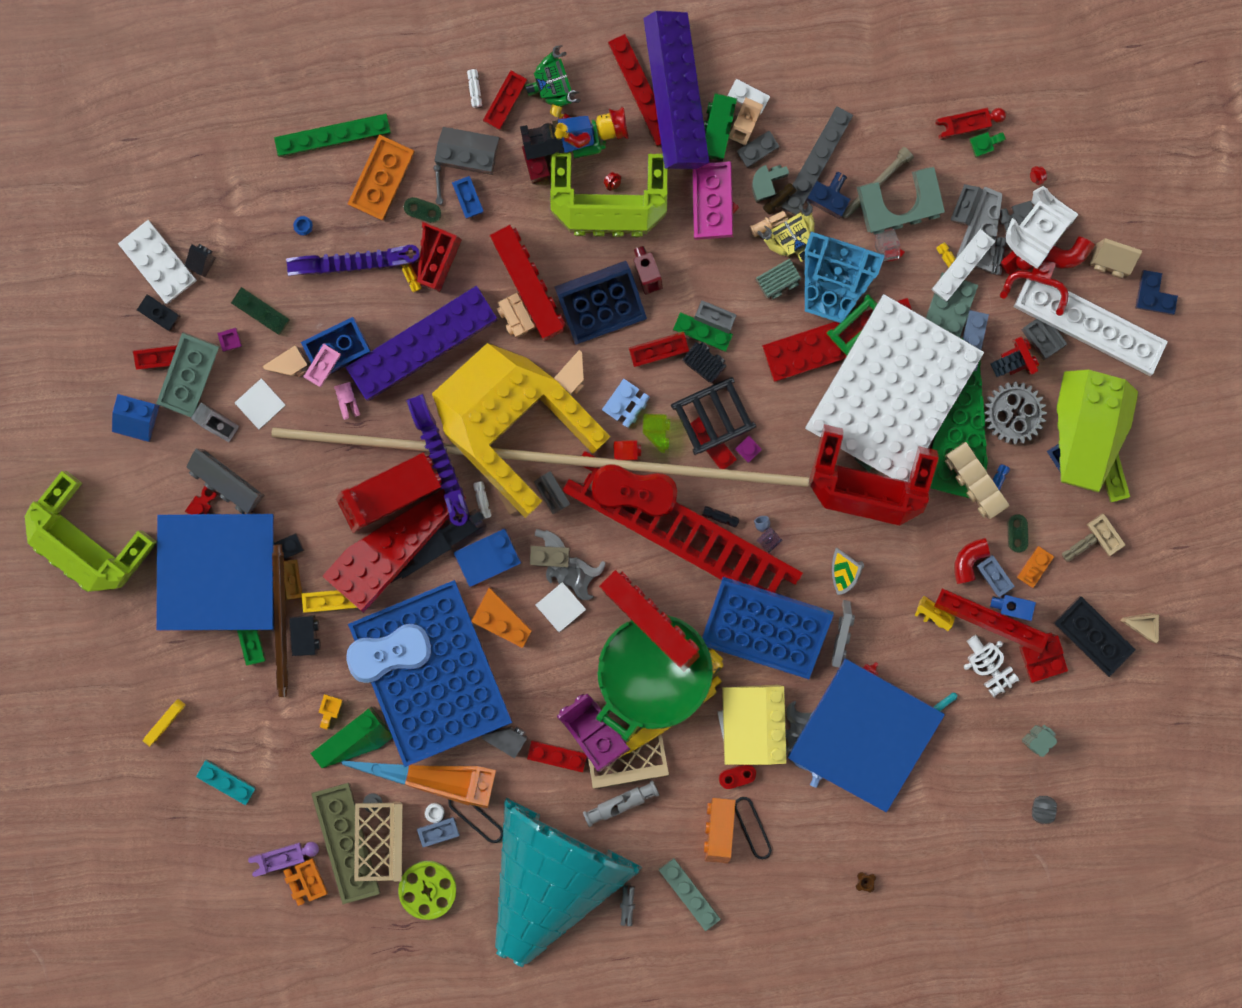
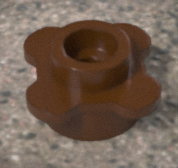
(865, 887)

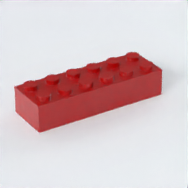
(525, 279)
(649, 620)

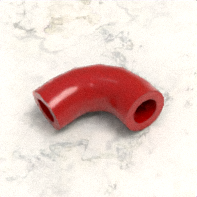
(1072, 257)
(967, 557)

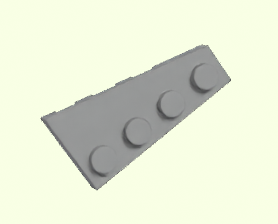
(986, 219)

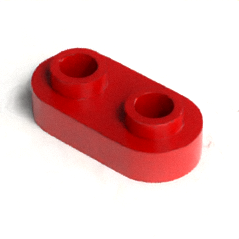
(737, 776)

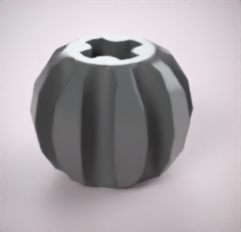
(1044, 809)

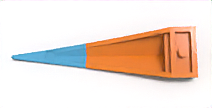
(457, 783)

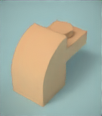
(745, 121)

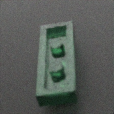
(260, 311)

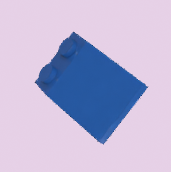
(487, 557)

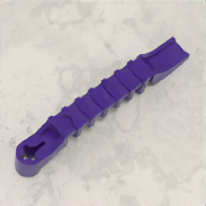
(317, 265)
(442, 462)

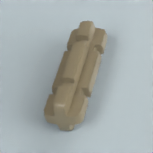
(1079, 547)

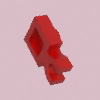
(201, 504)

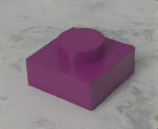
(229, 339)
(748, 449)

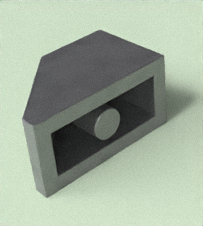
(214, 422)
(507, 740)

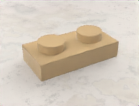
(1105, 534)

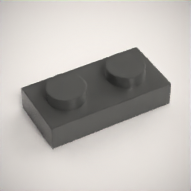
(757, 149)
(966, 204)
(715, 316)

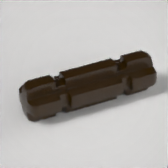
(779, 198)

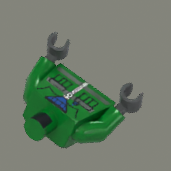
(552, 81)

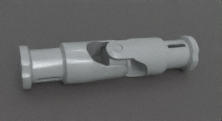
(633, 797)

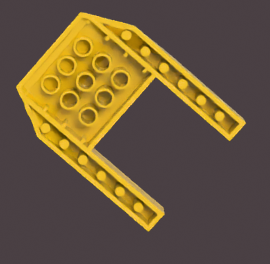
(489, 398)

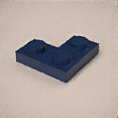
(1149, 296)

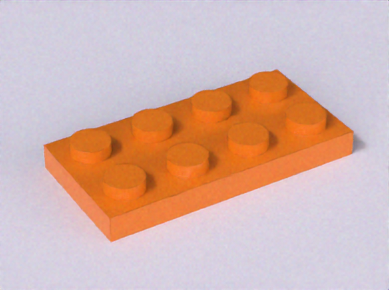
(381, 177)

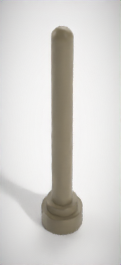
(904, 156)

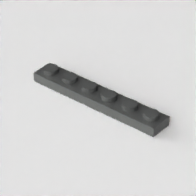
(817, 159)

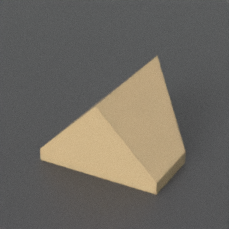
(1145, 625)

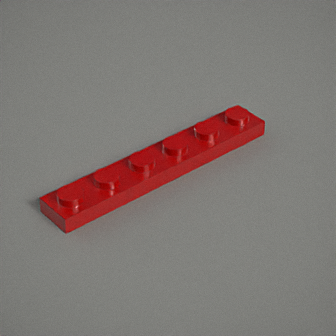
(637, 83)
(991, 620)

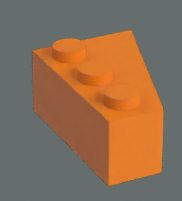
(501, 620)
(719, 830)

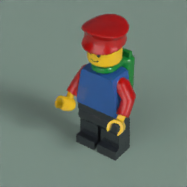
(574, 134)

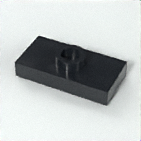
(158, 312)

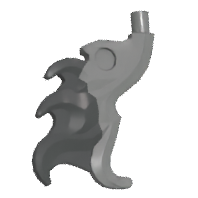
(577, 574)

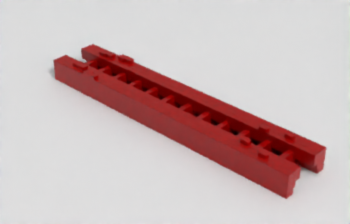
(682, 549)

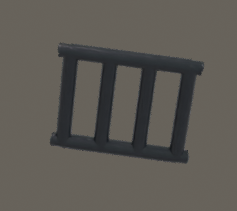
(731, 432)

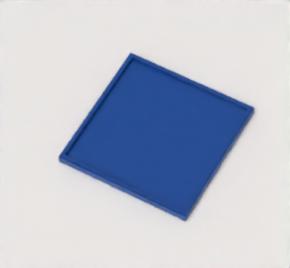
(215, 572)
(865, 735)

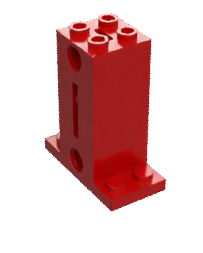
(388, 491)

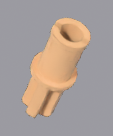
(770, 222)

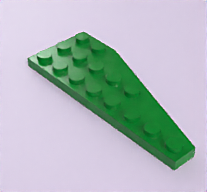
(962, 424)

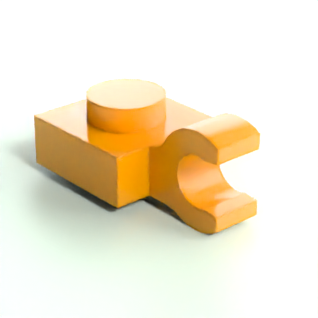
(330, 708)

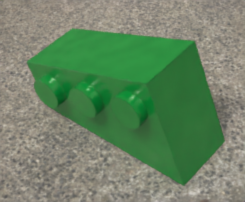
(719, 125)

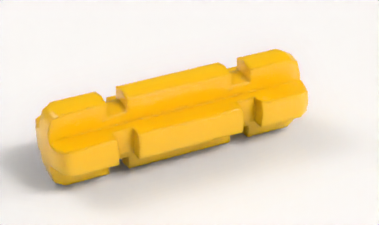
(947, 256)
(411, 277)

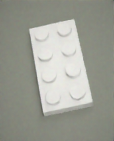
(157, 262)

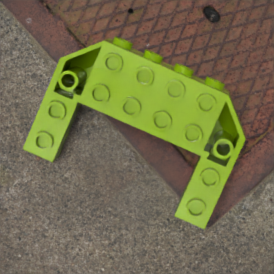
(608, 213)
(75, 551)

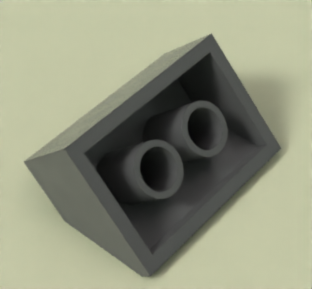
(466, 150)

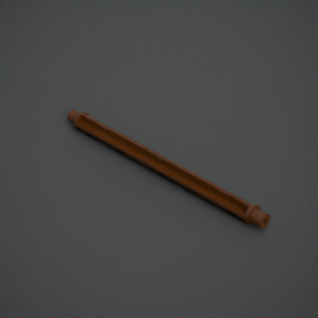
(280, 620)

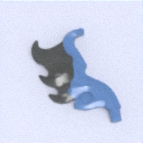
(798, 721)

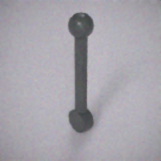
(439, 200)

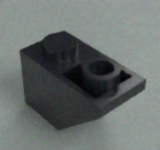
(199, 259)

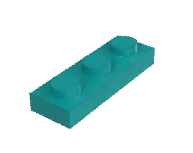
(225, 782)

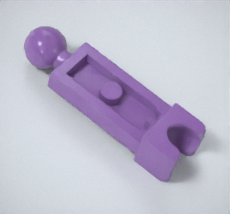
(283, 857)

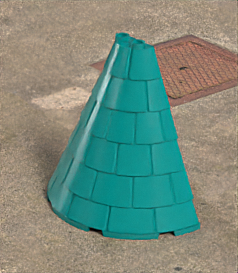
(548, 883)

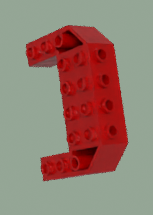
(869, 493)

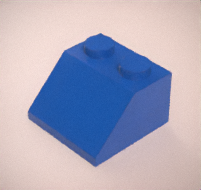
(134, 417)

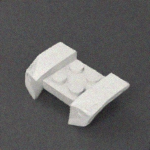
(1040, 228)

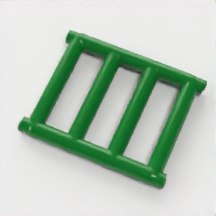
(834, 334)

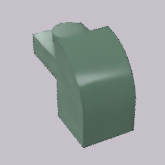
(762, 181)

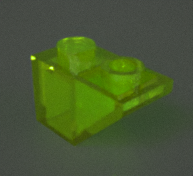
(655, 430)

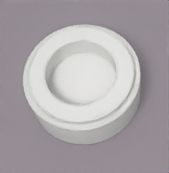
(434, 812)

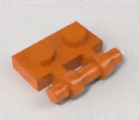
(310, 879)

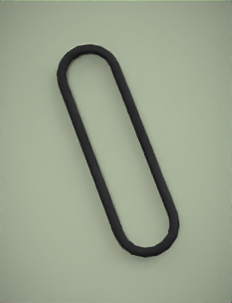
(486, 816)
(760, 825)

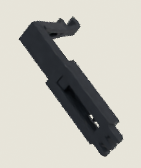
(442, 542)

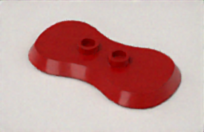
(650, 493)

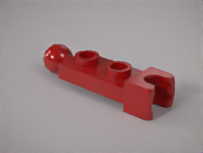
(970, 121)

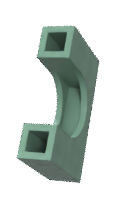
(927, 203)

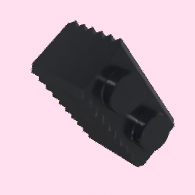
(704, 362)

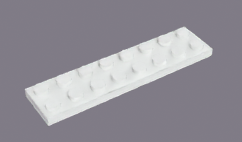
(1093, 326)

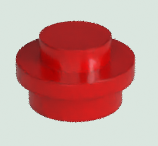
(1038, 175)
(612, 181)

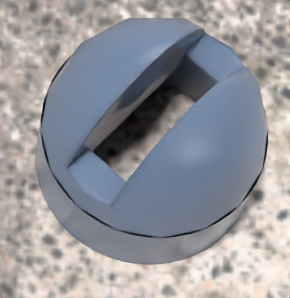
(762, 523)

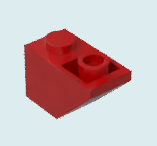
(627, 450)

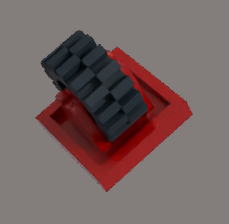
(1016, 359)

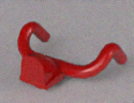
(1040, 275)

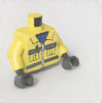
(791, 235)

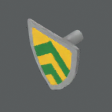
(845, 571)

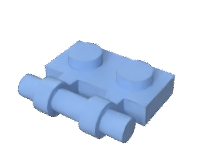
(621, 399)

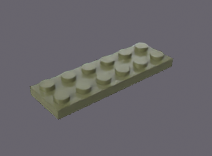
(337, 821)

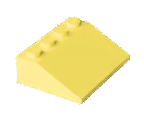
(754, 725)

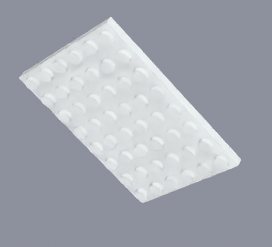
(895, 388)

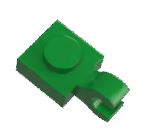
(984, 143)

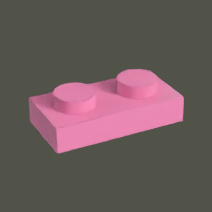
(322, 365)

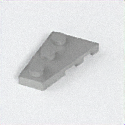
(843, 637)

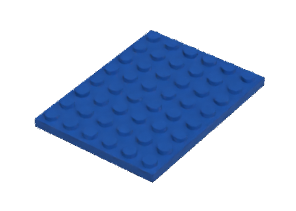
(448, 696)

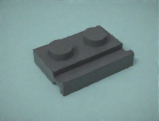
(1044, 338)
(551, 492)

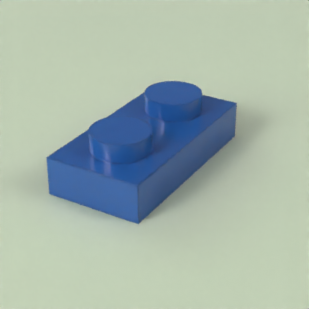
(467, 197)

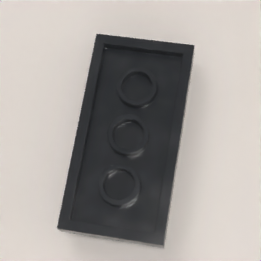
(1094, 636)

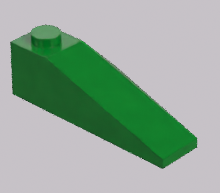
(357, 738)

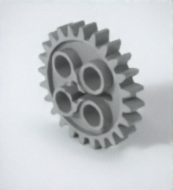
(1000, 403)

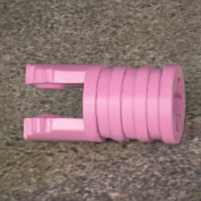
(346, 395)

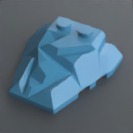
(836, 275)

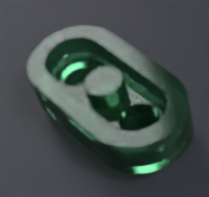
(423, 210)
(1019, 533)

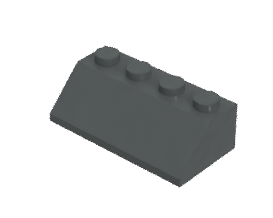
(224, 480)

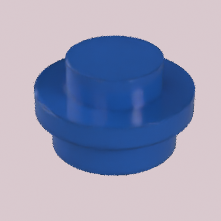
(303, 225)

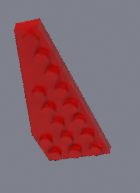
(379, 557)

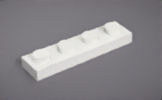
(963, 265)

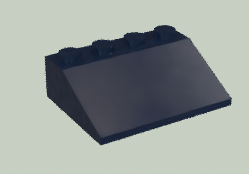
(601, 302)

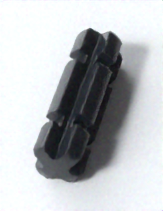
(720, 516)

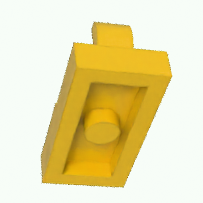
(940, 617)

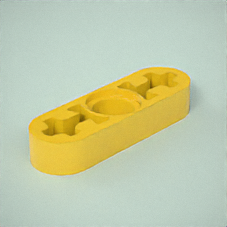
(164, 722)

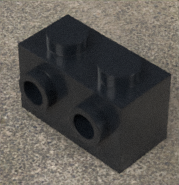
(304, 635)

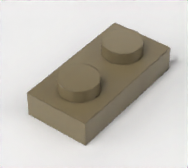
(550, 556)

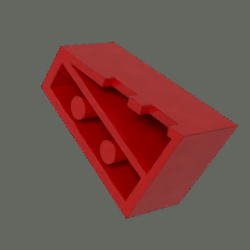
(436, 256)

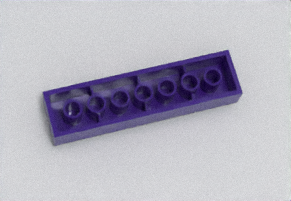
(676, 90)
(421, 343)

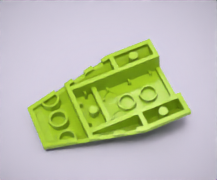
(1092, 425)

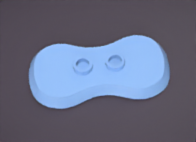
(373, 657)

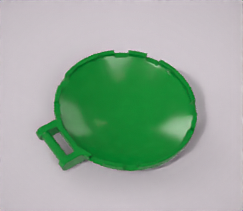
(646, 684)

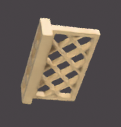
(632, 775)
(394, 846)

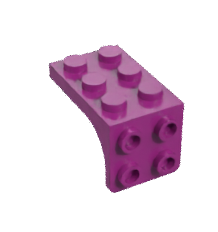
(595, 738)

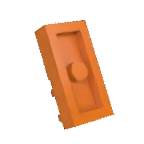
(1035, 567)

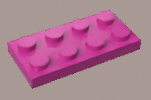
(713, 201)

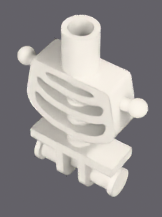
(983, 652)

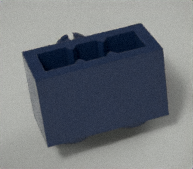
(828, 197)

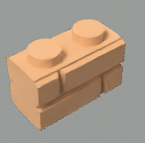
(516, 314)

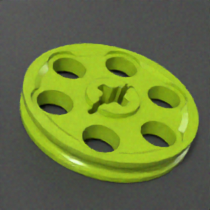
(431, 882)

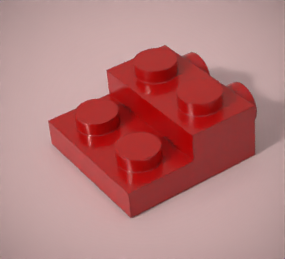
(1048, 663)

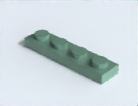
(689, 894)

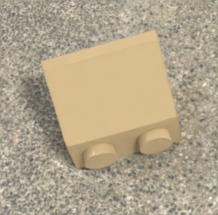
(1114, 258)

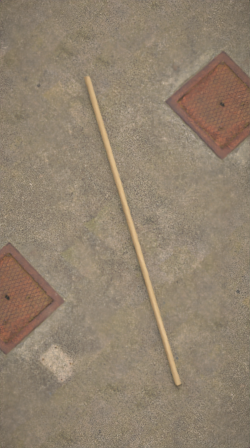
(549, 457)

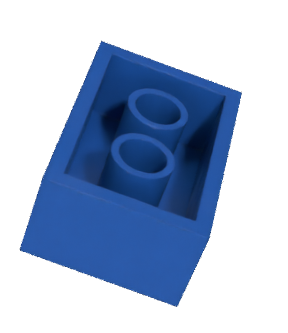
(343, 338)

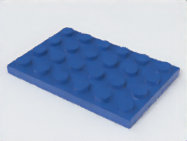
(766, 628)

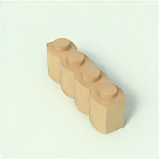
(977, 481)

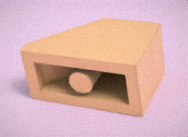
(289, 363)
(572, 374)

